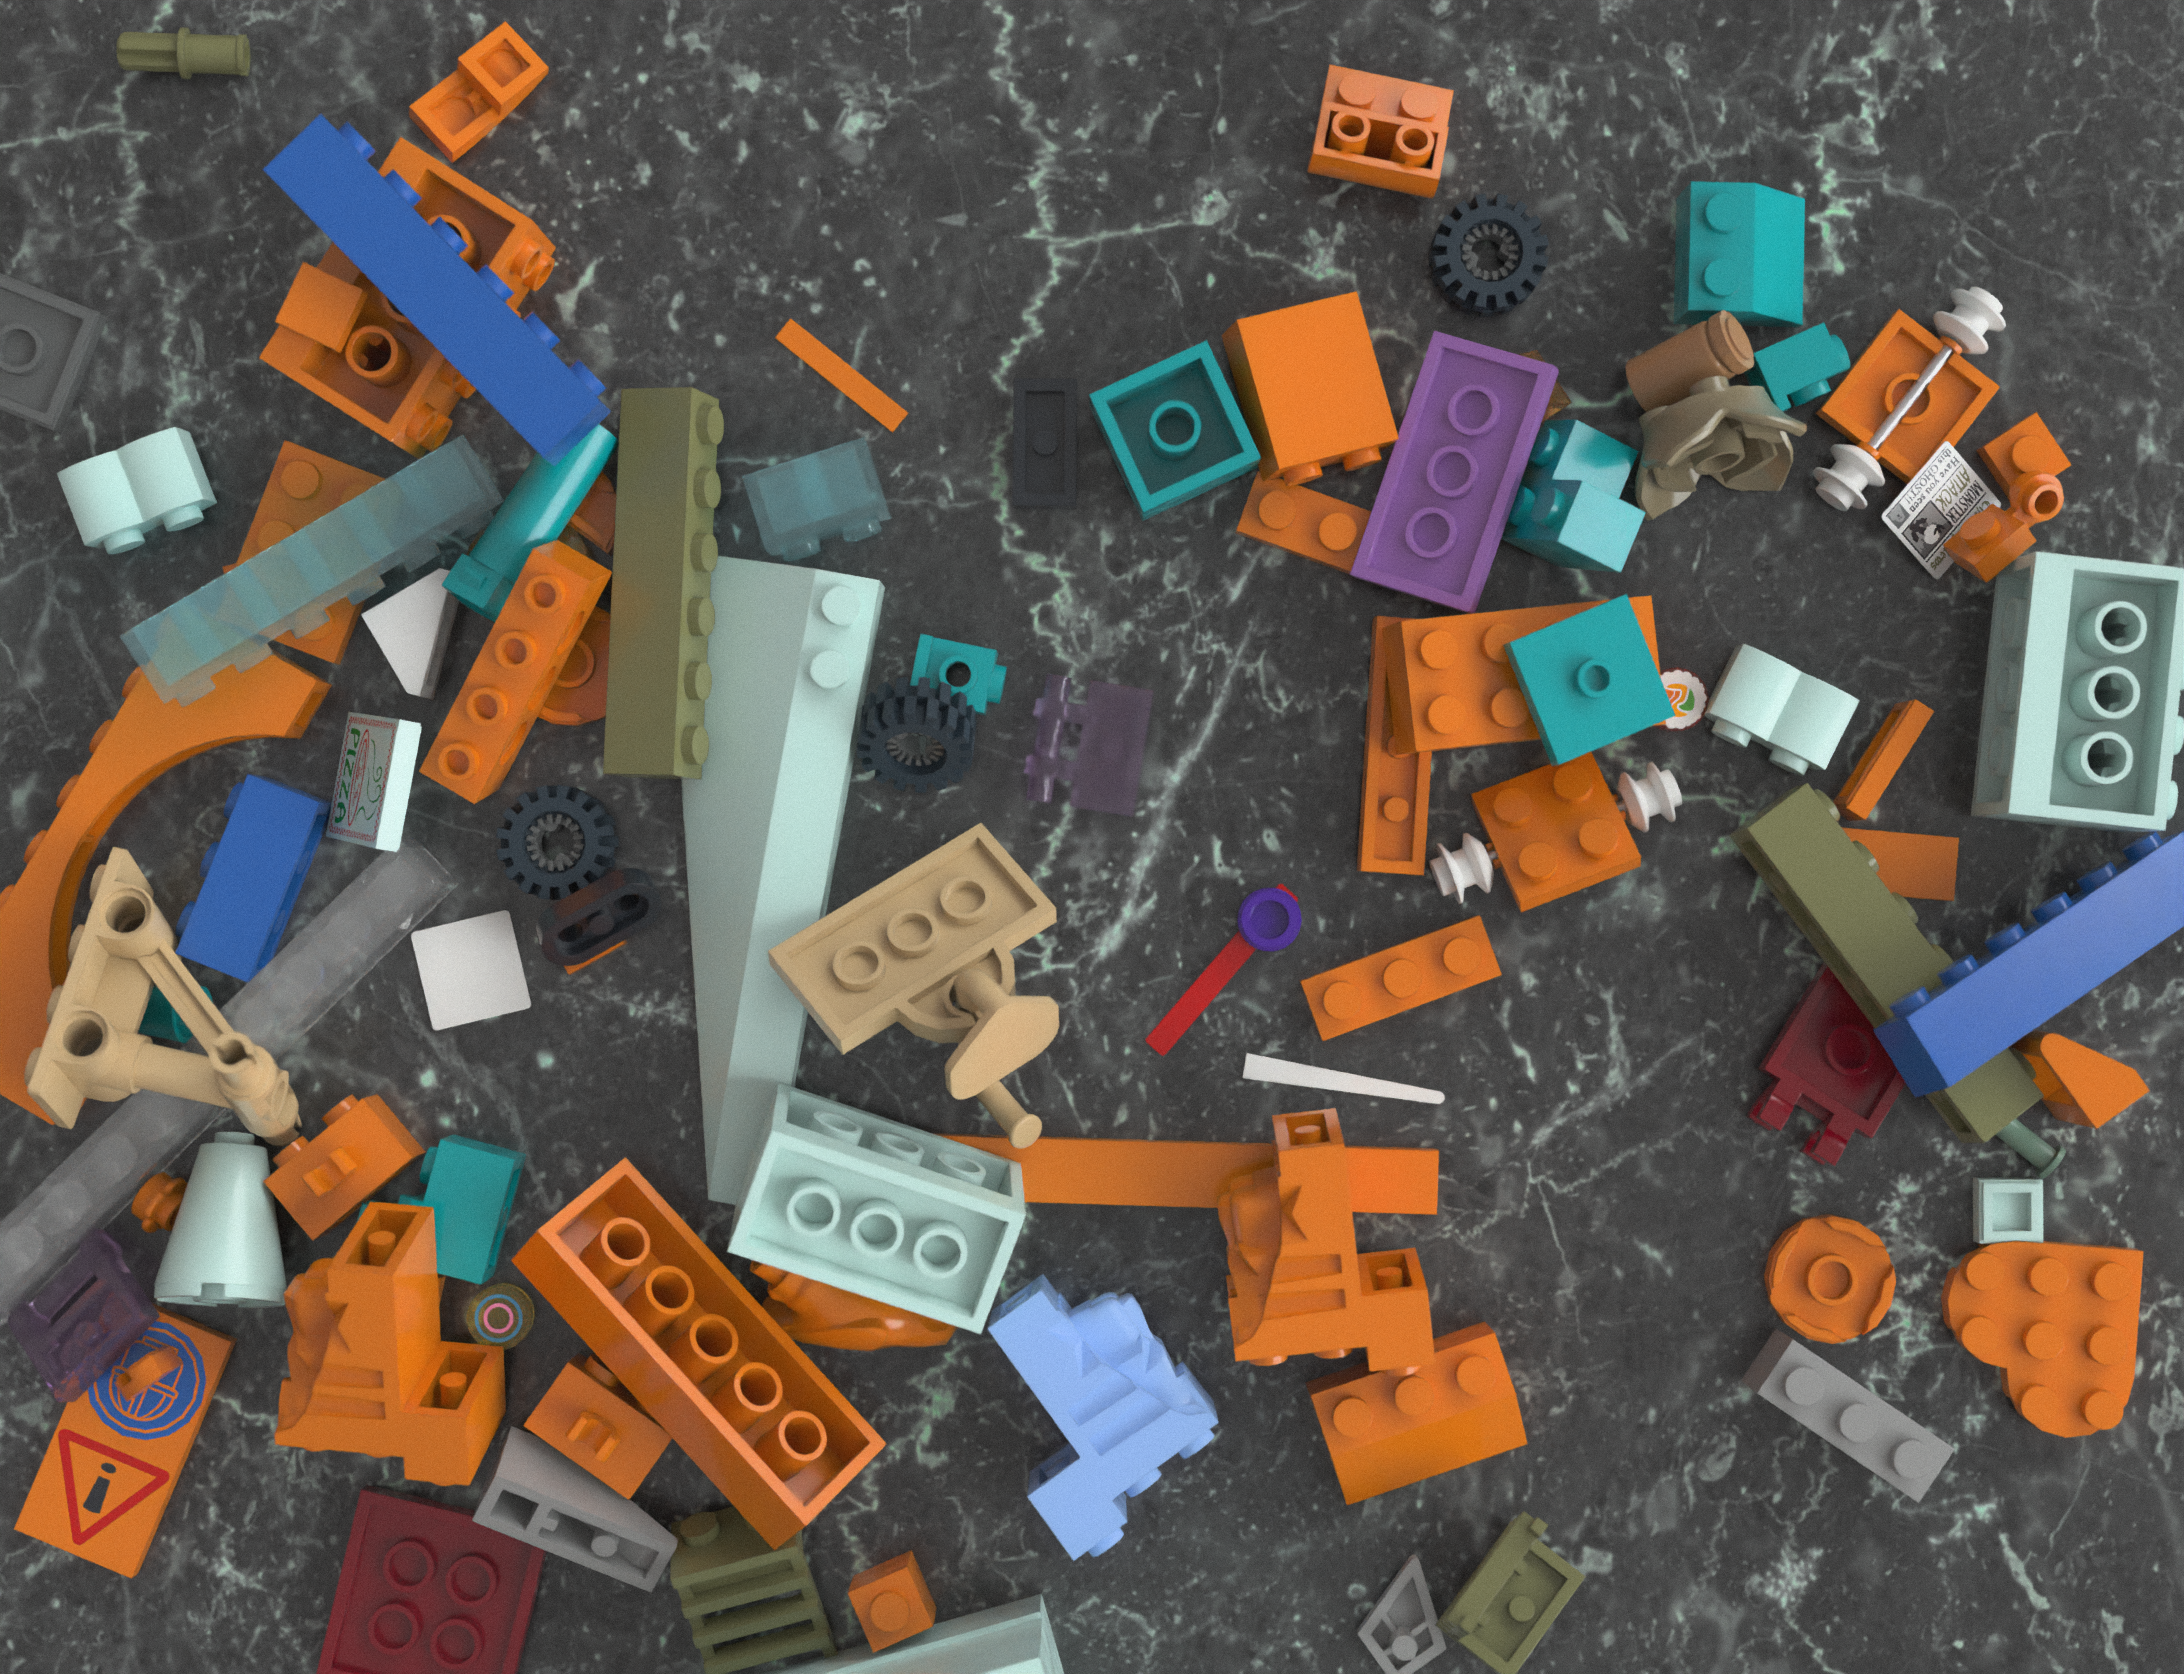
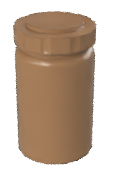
(1702, 351)

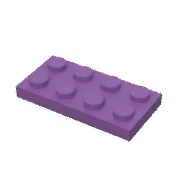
(1454, 472)

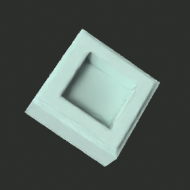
(2007, 1209)

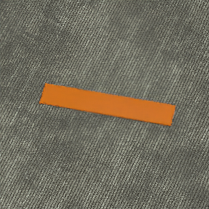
(841, 375)

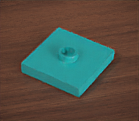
(1589, 680)

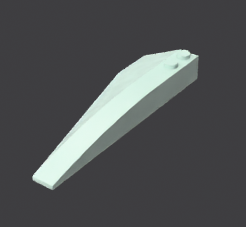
(767, 824)

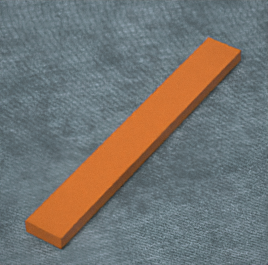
(1199, 1171)

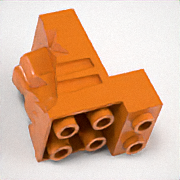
(1297, 1264)
(374, 1361)

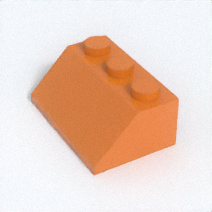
(1422, 1423)

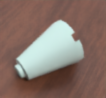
(225, 1232)

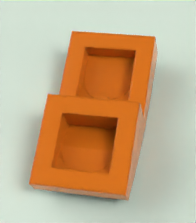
(480, 93)

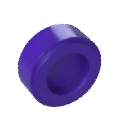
(1269, 919)

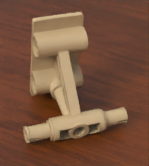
(98, 1012)

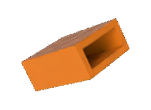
(1310, 388)

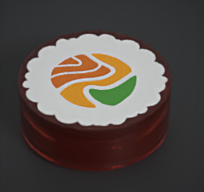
(1687, 696)

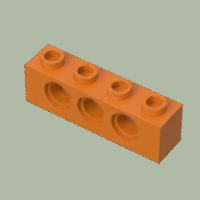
(515, 671)

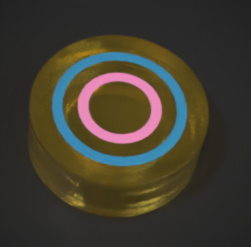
(500, 1316)

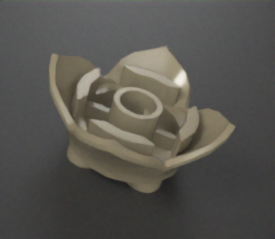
(1716, 432)

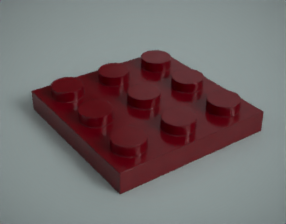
(429, 1592)

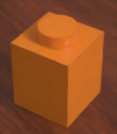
(892, 1601)

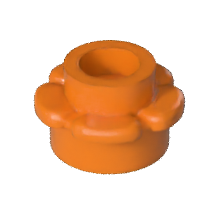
(159, 1202)

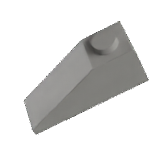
(571, 1513)

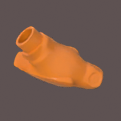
(843, 1319)

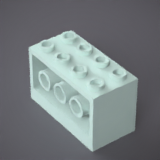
(2082, 694)
(879, 1208)

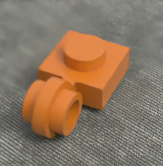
(1997, 536)

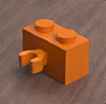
(343, 1165)
(599, 1425)

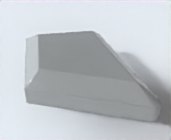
(1402, 1623)

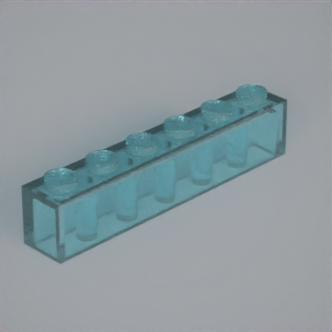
(311, 570)

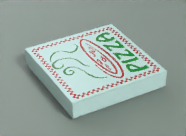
(373, 781)

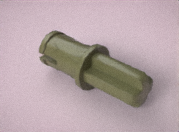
(184, 53)

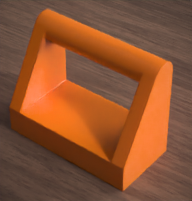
(2078, 1081)

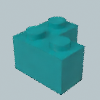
(1571, 500)

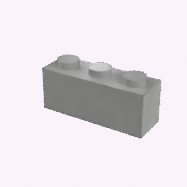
(1847, 1415)

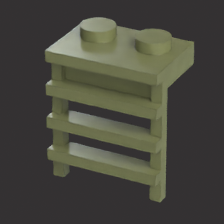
(729, 1564)
(1511, 1597)

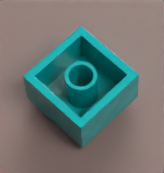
(1174, 430)

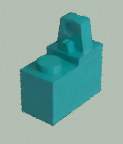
(472, 1202)

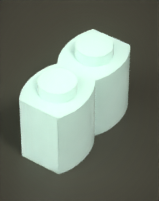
(137, 489)
(1779, 709)

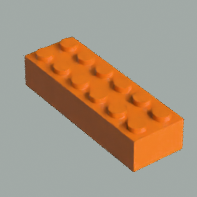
(699, 1353)

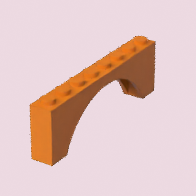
(128, 754)

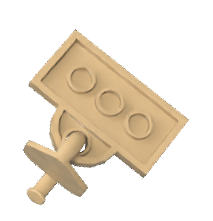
(917, 947)

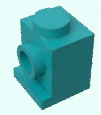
(1799, 367)
(987, 678)

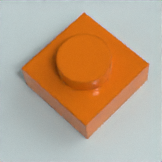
(2021, 450)

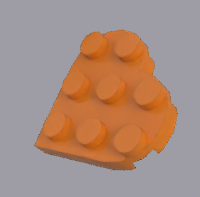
(2054, 1324)

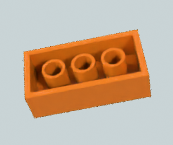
(1455, 679)

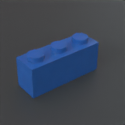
(252, 877)

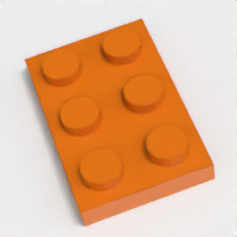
(299, 492)

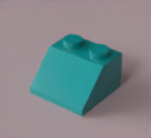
(1739, 254)

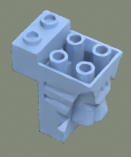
(1110, 1397)

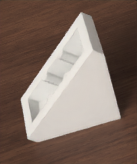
(415, 631)

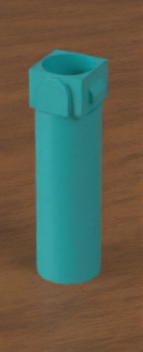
(527, 519)

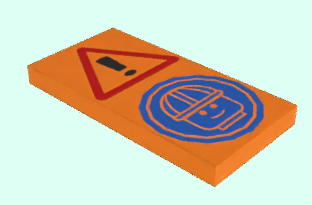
(121, 1459)

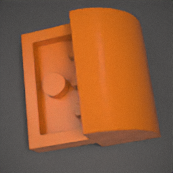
(1381, 131)

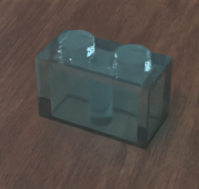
(818, 499)

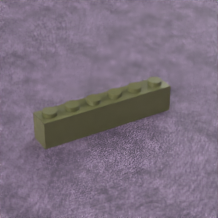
(662, 583)
(1871, 942)

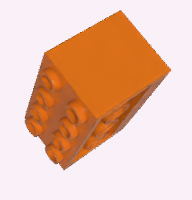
(418, 386)

